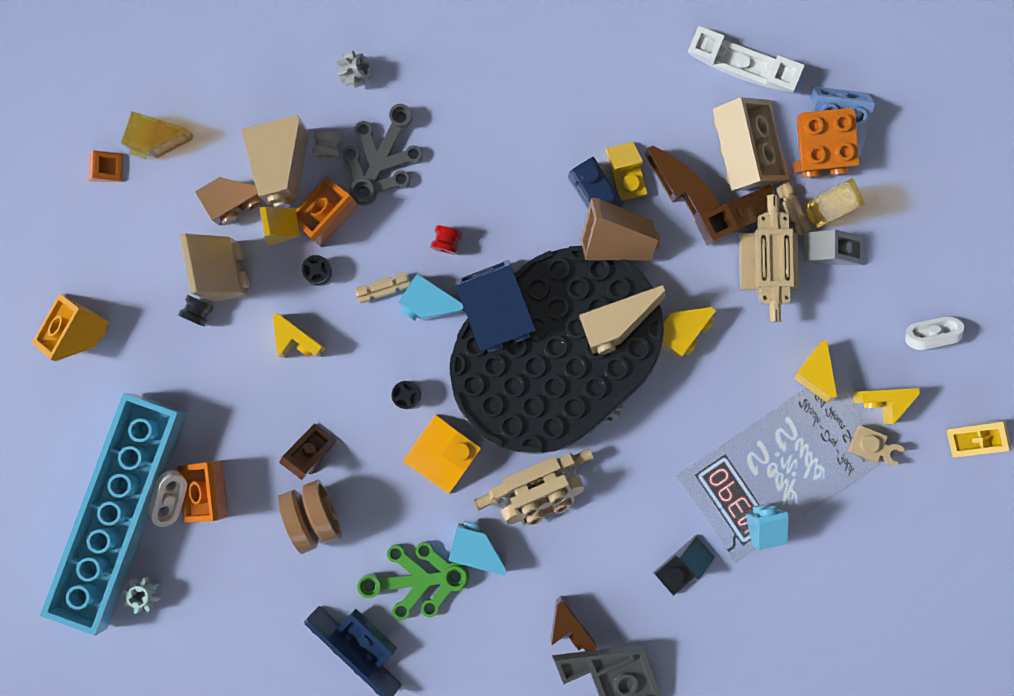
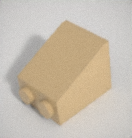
(277, 158)

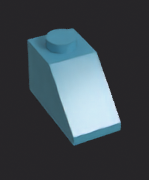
(427, 301)
(475, 549)

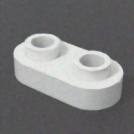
(934, 333)
(167, 496)

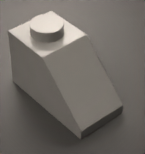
(833, 248)

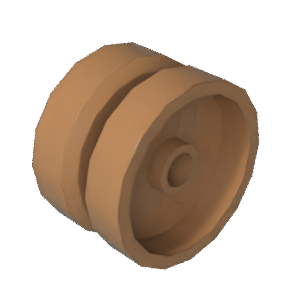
(309, 516)

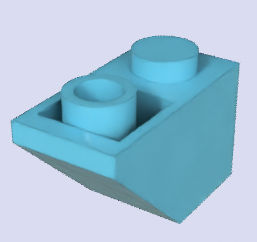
(767, 526)

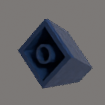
(495, 306)

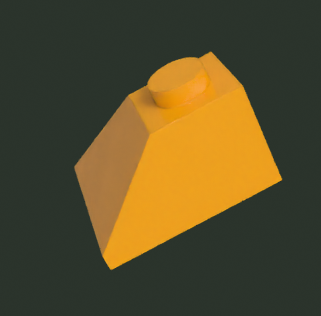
(69, 329)
(442, 454)

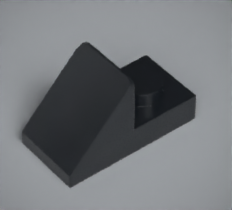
(684, 565)

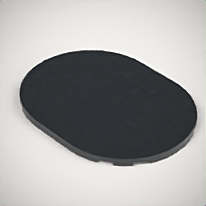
(551, 386)

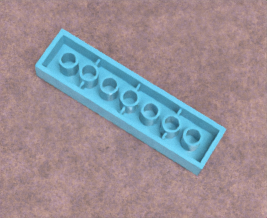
(113, 514)

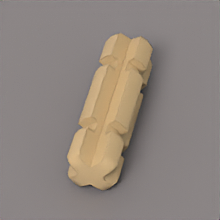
(794, 209)
(382, 287)

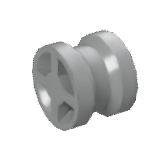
(327, 144)

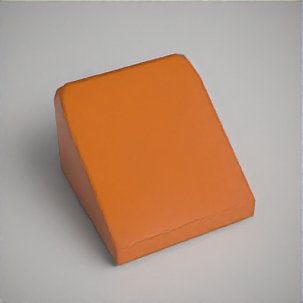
(105, 166)

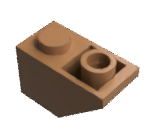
(227, 198)

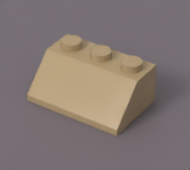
(750, 144)

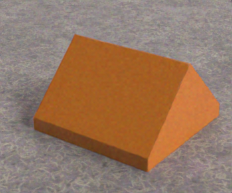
(324, 211)
(205, 492)

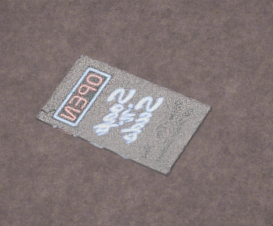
(783, 460)

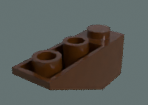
(734, 215)

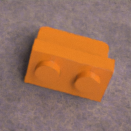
(826, 142)

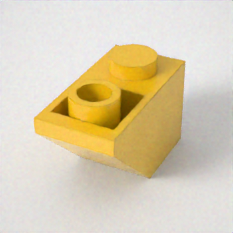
(683, 328)

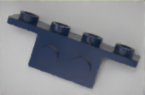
(359, 646)

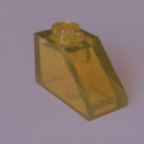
(153, 136)
(834, 203)

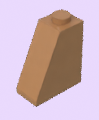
(617, 234)

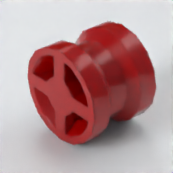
(446, 240)

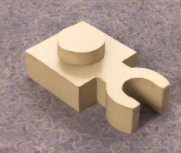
(871, 445)

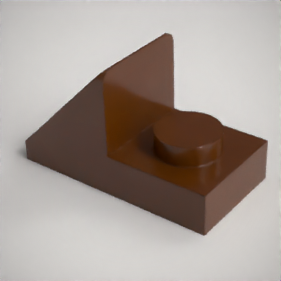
(308, 452)
(565, 622)

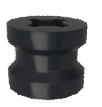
(312, 267)
(195, 310)
(399, 392)

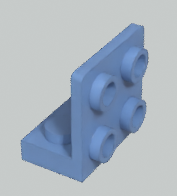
(839, 99)

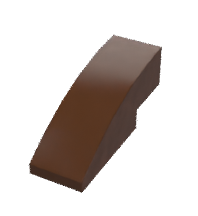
(681, 182)

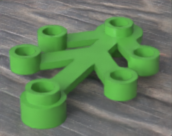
(419, 580)

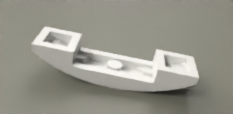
(744, 63)

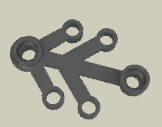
(379, 159)

